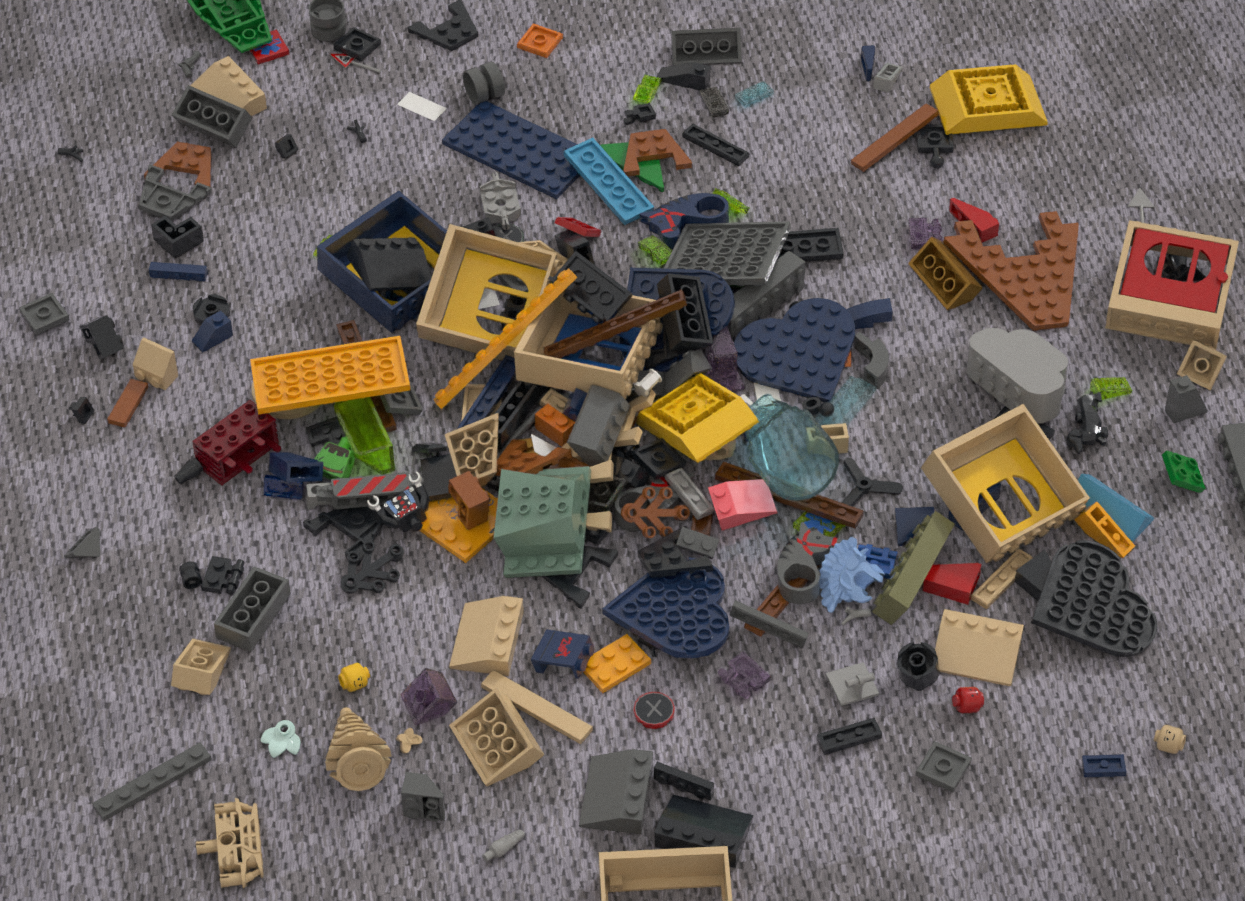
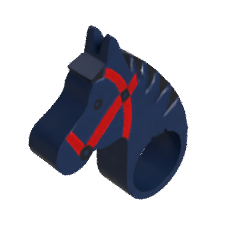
(672, 216)

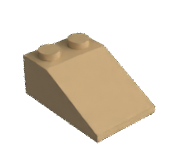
(199, 666)

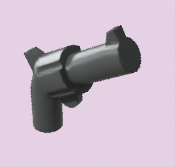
(189, 63)

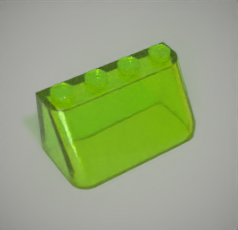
(366, 434)

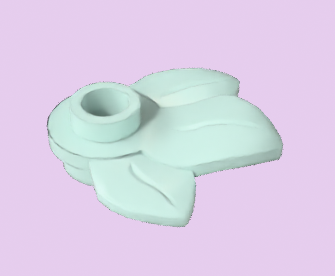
(280, 741)

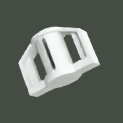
(647, 383)

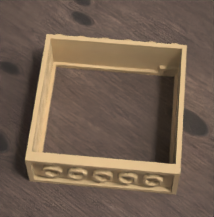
(665, 870)

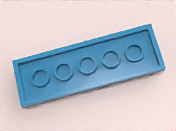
(608, 180)

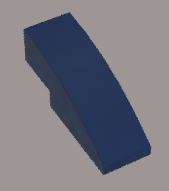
(871, 312)

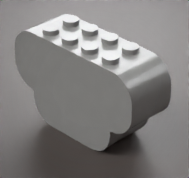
(1019, 370)

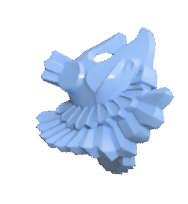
(847, 575)

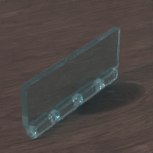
(848, 401)

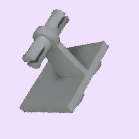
(852, 684)

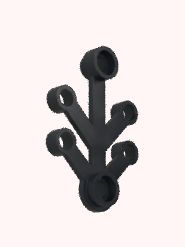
(370, 570)

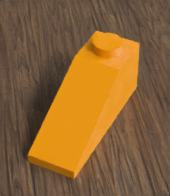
(1104, 530)

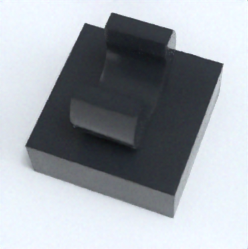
(286, 146)
(82, 409)

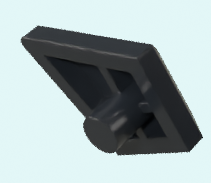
(433, 448)

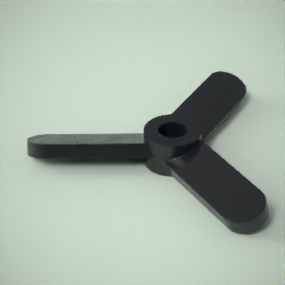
(870, 485)

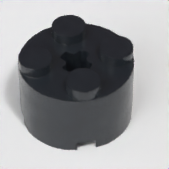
(918, 665)

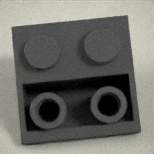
(422, 798)

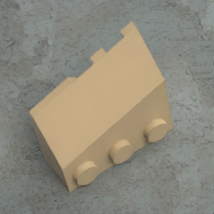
(475, 448)

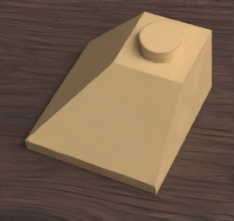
(1202, 364)

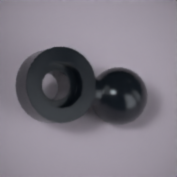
(814, 406)

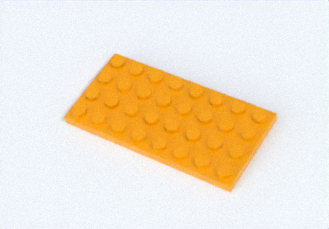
(329, 375)

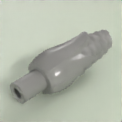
(503, 845)

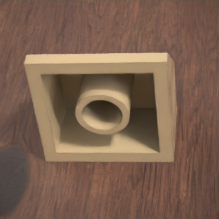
(155, 364)

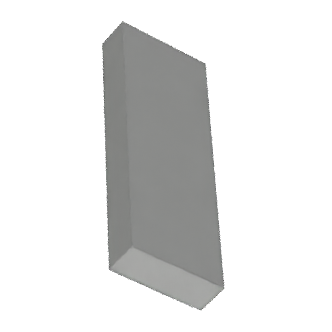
(689, 493)

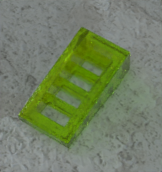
(1102, 384)

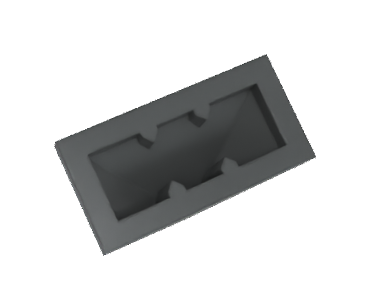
(86, 546)

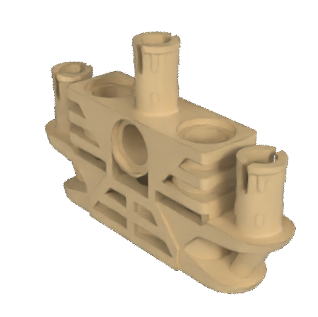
(228, 833)

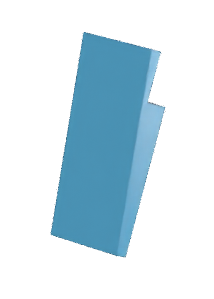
(1125, 514)

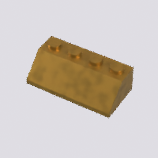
(944, 274)

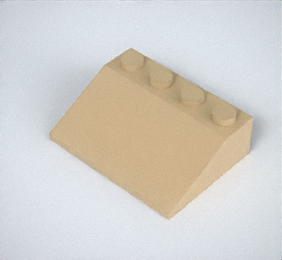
(230, 83)
(488, 635)
(978, 647)
(496, 738)

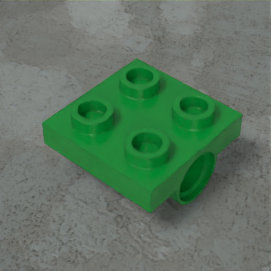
(1183, 471)

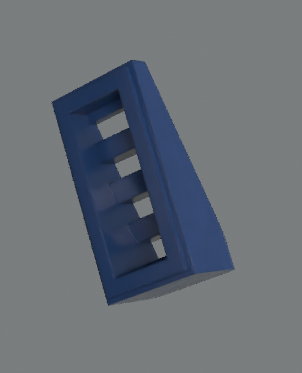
(867, 60)

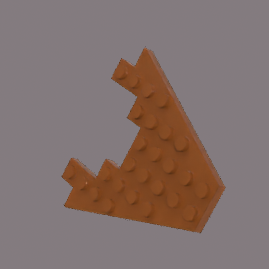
(1031, 285)

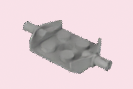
(500, 192)

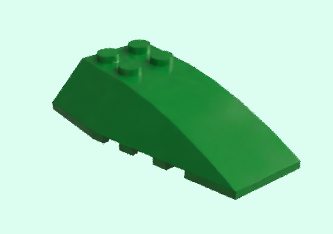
(237, 21)

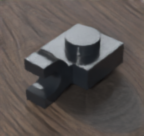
(641, 112)

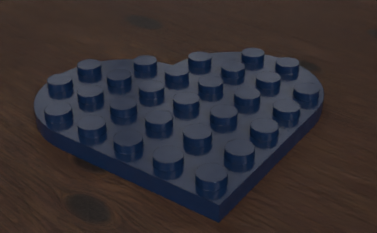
(716, 292)
(799, 352)
(675, 612)

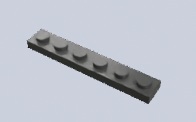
(151, 781)

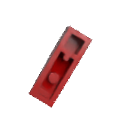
(984, 222)

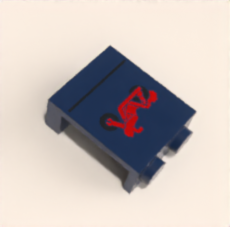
(563, 650)

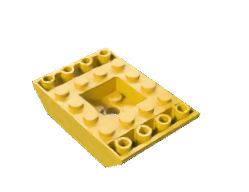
(987, 99)
(698, 417)

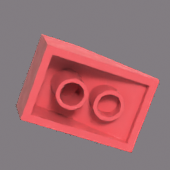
(741, 502)

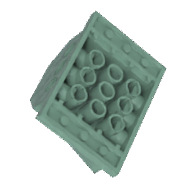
(542, 521)

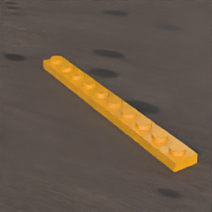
(509, 333)

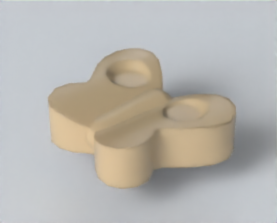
(408, 739)

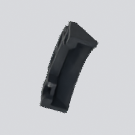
(1176, 269)

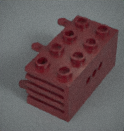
(226, 445)

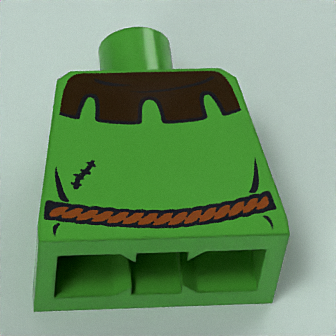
(337, 459)

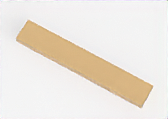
(539, 707)

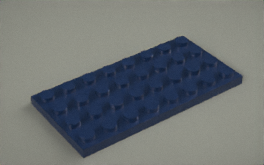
(514, 148)

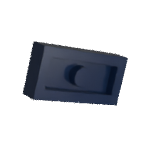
(1103, 765)

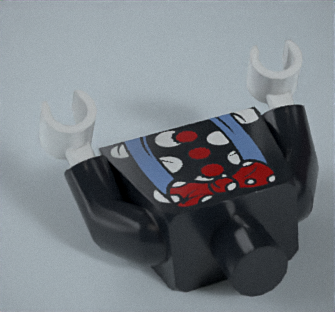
(406, 509)

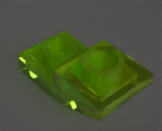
(647, 89)
(656, 248)

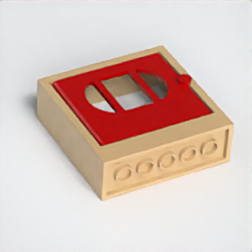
(1167, 306)

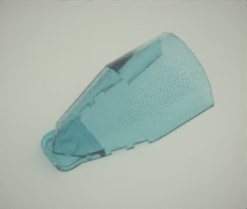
(790, 450)

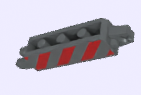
(356, 491)

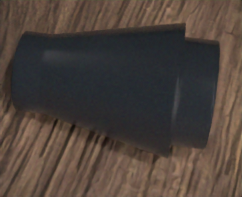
(190, 470)

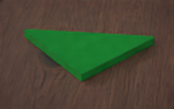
(649, 170)

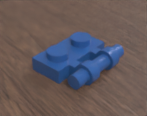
(880, 557)

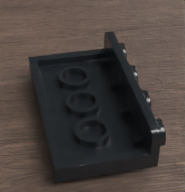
(593, 289)

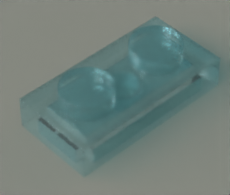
(754, 94)

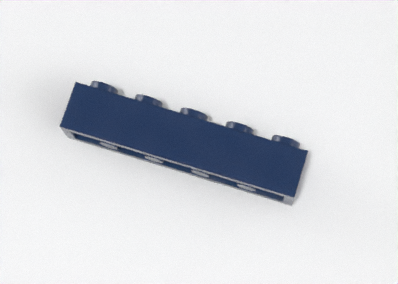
(178, 271)

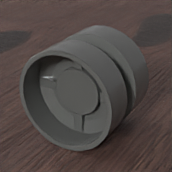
(327, 19)
(483, 83)

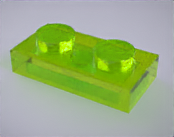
(735, 205)

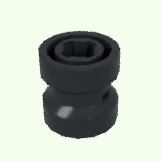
(190, 575)

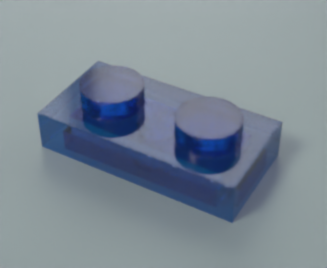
(279, 488)

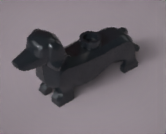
(1089, 423)

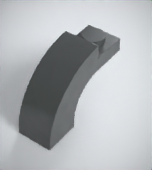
(877, 354)

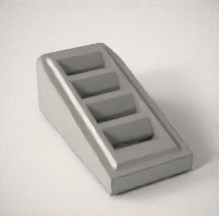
(885, 79)

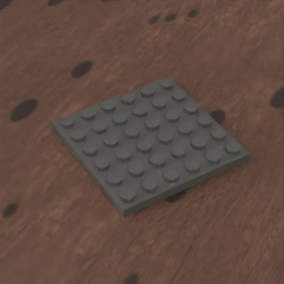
(735, 251)

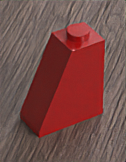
(953, 581)

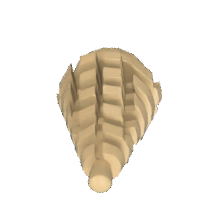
(356, 753)

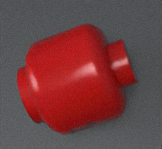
(968, 700)

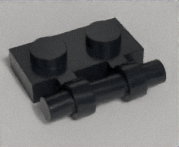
(217, 573)

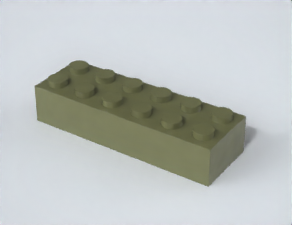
(912, 567)

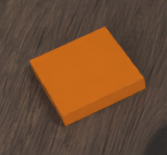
(540, 40)

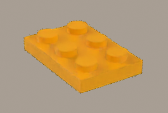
(616, 663)

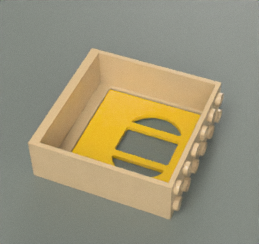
(459, 323)
(1025, 457)

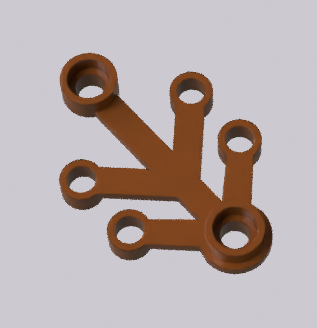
(652, 512)

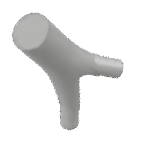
(855, 613)

